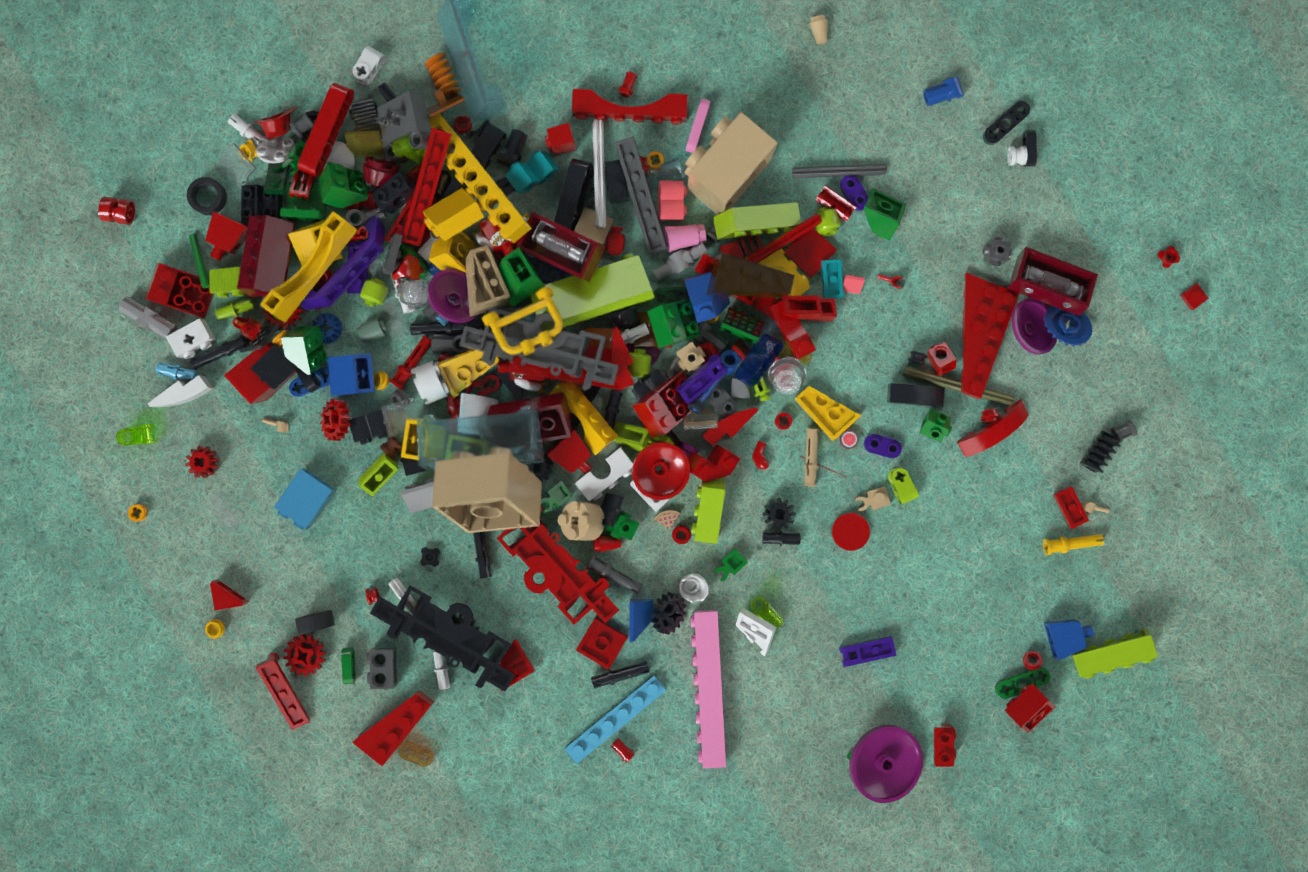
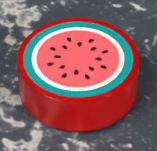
(849, 439)

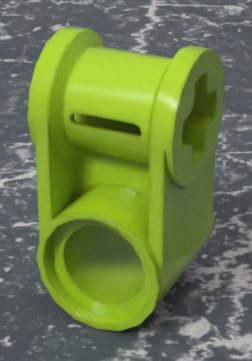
(904, 487)

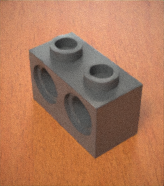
(388, 668)

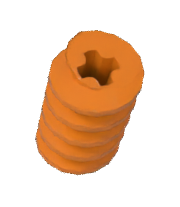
(440, 75)

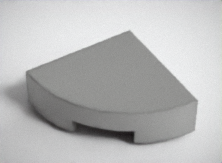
(739, 389)

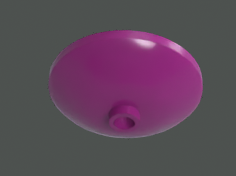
(447, 286)
(1029, 327)

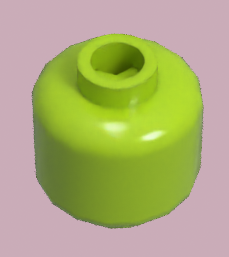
(830, 222)
(374, 292)
(641, 363)

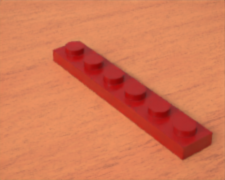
(425, 186)

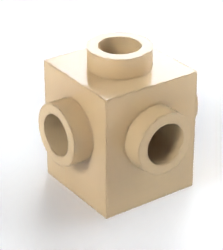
(686, 351)

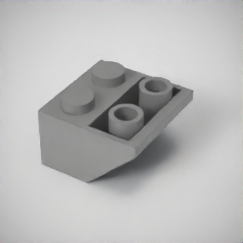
(419, 497)

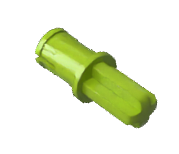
(234, 309)

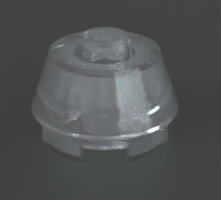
(413, 292)
(787, 375)

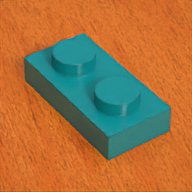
(832, 278)

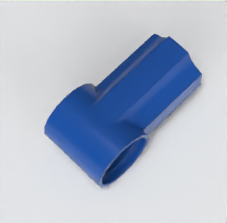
(947, 90)

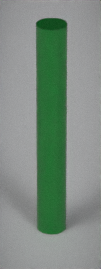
(199, 261)

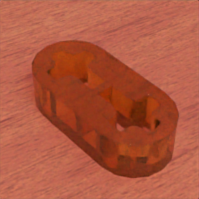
(414, 758)

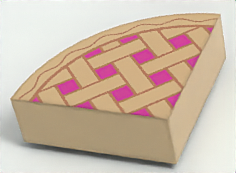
(667, 518)

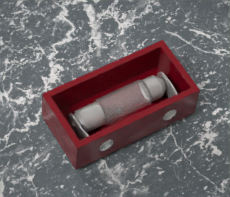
(561, 247)
(1053, 281)

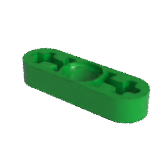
(1010, 692)

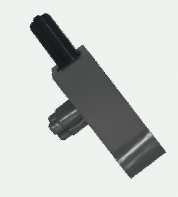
(400, 118)

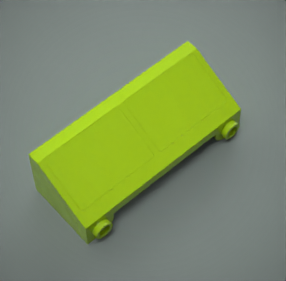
(609, 290)

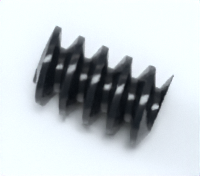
(1100, 452)

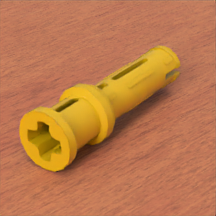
(1064, 545)

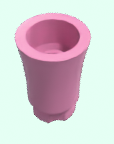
(684, 236)

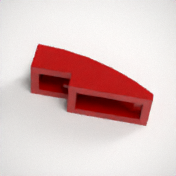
(810, 308)
(621, 357)
(729, 425)

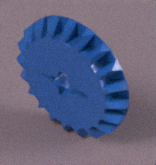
(1079, 326)

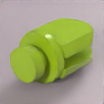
(763, 394)

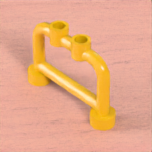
(526, 346)

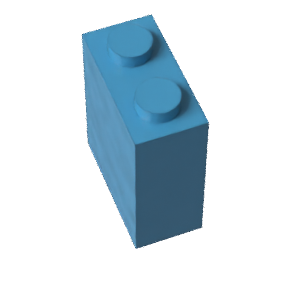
(304, 499)

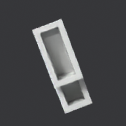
(182, 392)

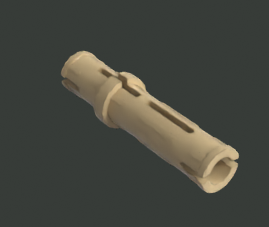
(811, 457)

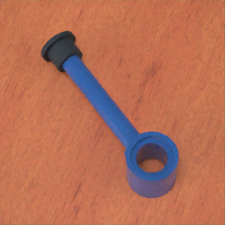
(698, 404)

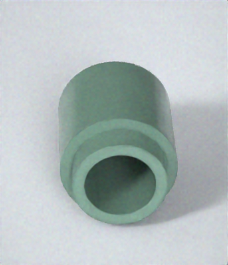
(372, 330)

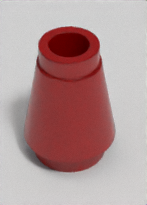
(606, 543)

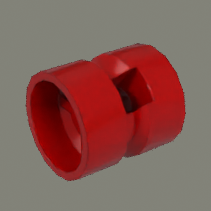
(116, 210)

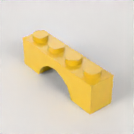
(597, 431)

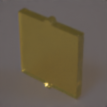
(364, 143)

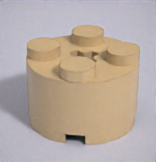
(581, 521)

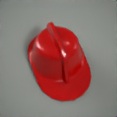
(277, 124)

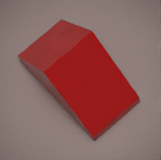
(225, 597)

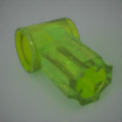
(402, 147)
(767, 612)

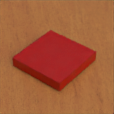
(809, 251)
(601, 643)

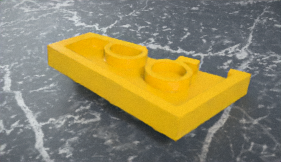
(463, 370)
(826, 413)

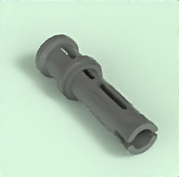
(606, 570)

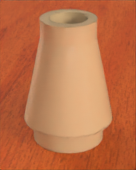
(819, 29)

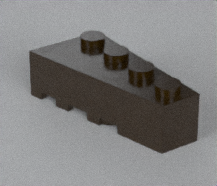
(745, 278)

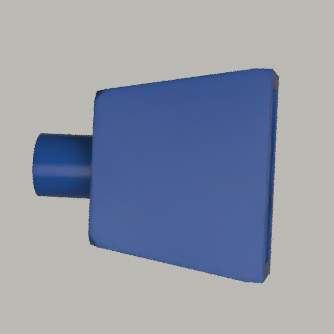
(1067, 637)

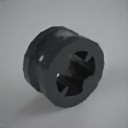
(917, 357)

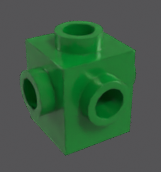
(936, 425)
(623, 526)

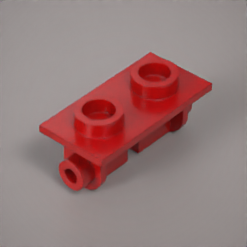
(833, 200)
(249, 327)

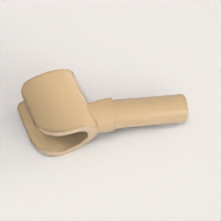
(281, 426)
(1089, 507)

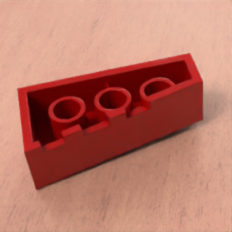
(387, 734)

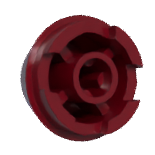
(378, 171)

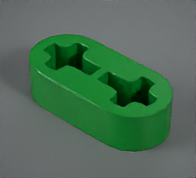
(348, 665)

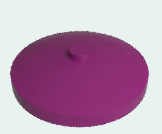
(886, 763)

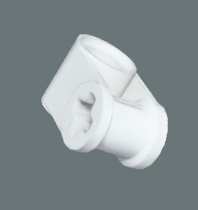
(368, 63)

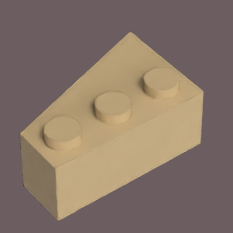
(484, 282)

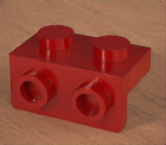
(944, 746)

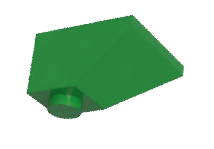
(883, 213)

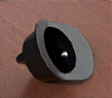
(624, 319)

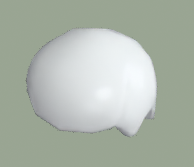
(688, 582)

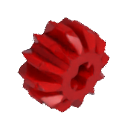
(194, 463)

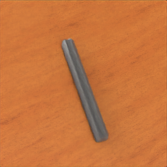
(839, 171)

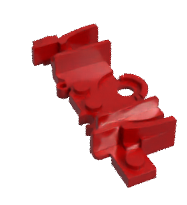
(560, 573)

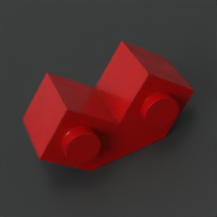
(717, 465)

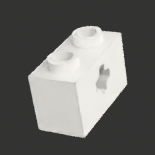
(180, 339)

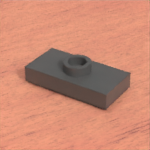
(393, 254)

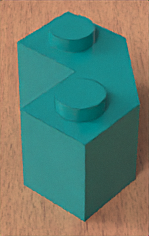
(536, 170)

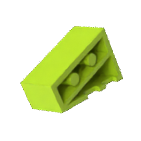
(709, 511)

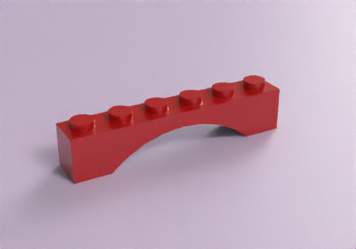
(669, 108)

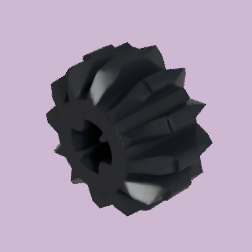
(544, 468)
(772, 511)

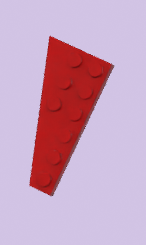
(984, 325)

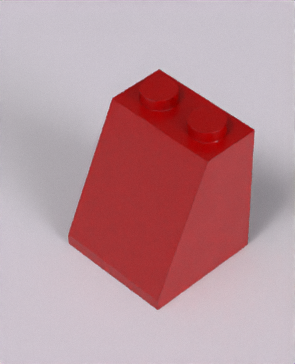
(248, 382)

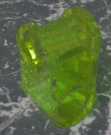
(139, 435)

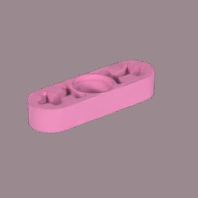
(697, 126)

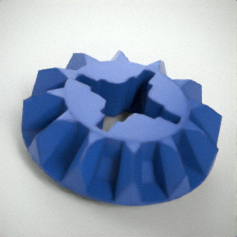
(334, 322)

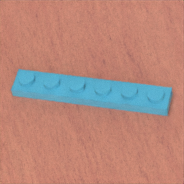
(615, 719)

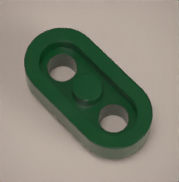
(670, 295)

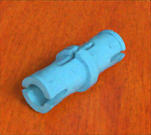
(176, 371)

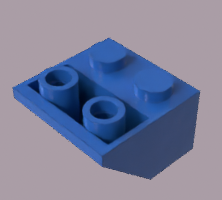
(350, 374)

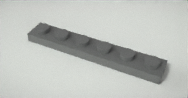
(641, 195)

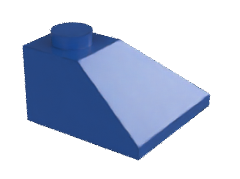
(703, 305)
(639, 616)

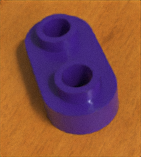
(854, 192)
(883, 445)

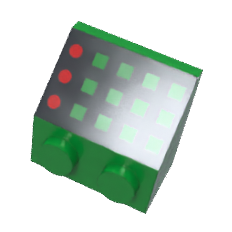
(742, 325)

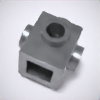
(993, 256)

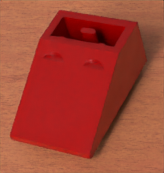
(178, 290)
(663, 407)

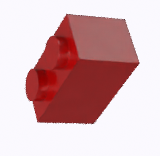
(560, 139)

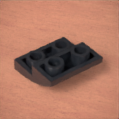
(256, 203)

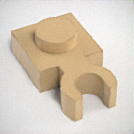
(876, 499)

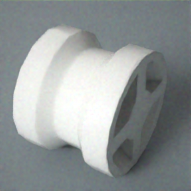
(1017, 155)

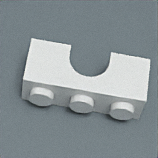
(593, 487)

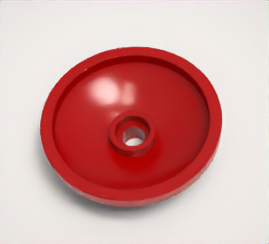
(667, 481)

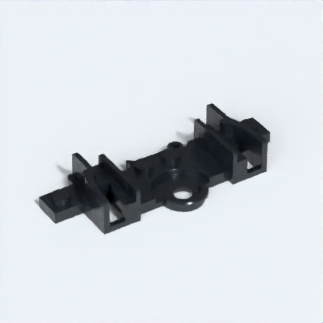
(446, 637)

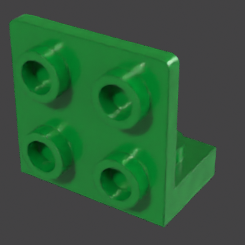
(305, 209)

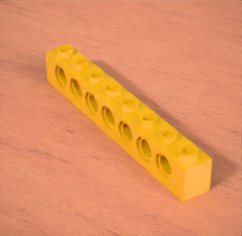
(517, 225)

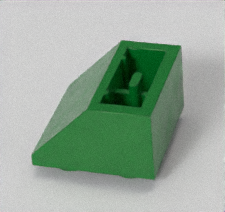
(342, 186)
(519, 276)
(673, 323)
(305, 348)

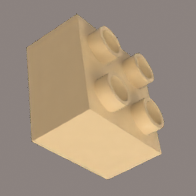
(731, 164)
(487, 491)

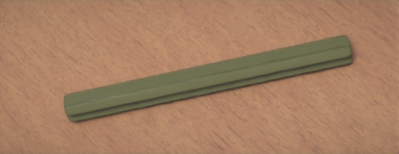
(954, 384)

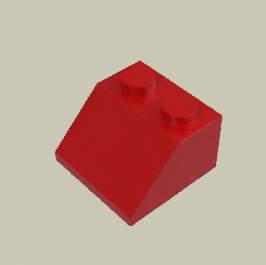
(1029, 708)

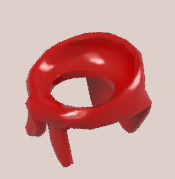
(408, 267)

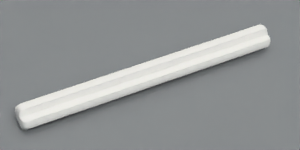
(599, 174)

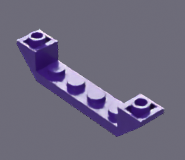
(350, 270)

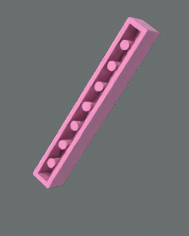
(709, 689)

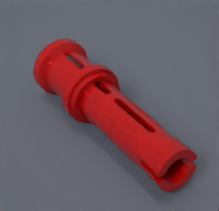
(404, 370)

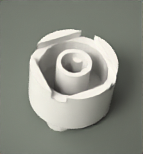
(430, 382)

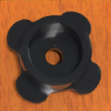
(435, 555)

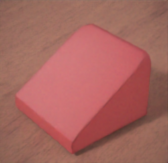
(853, 284)

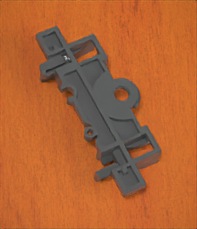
(563, 353)

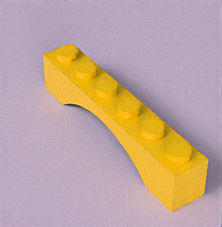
(332, 239)

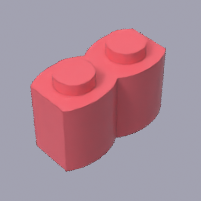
(671, 200)

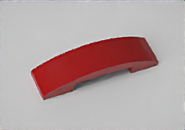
(995, 432)

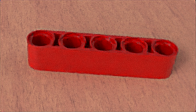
(326, 129)

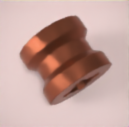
(391, 447)

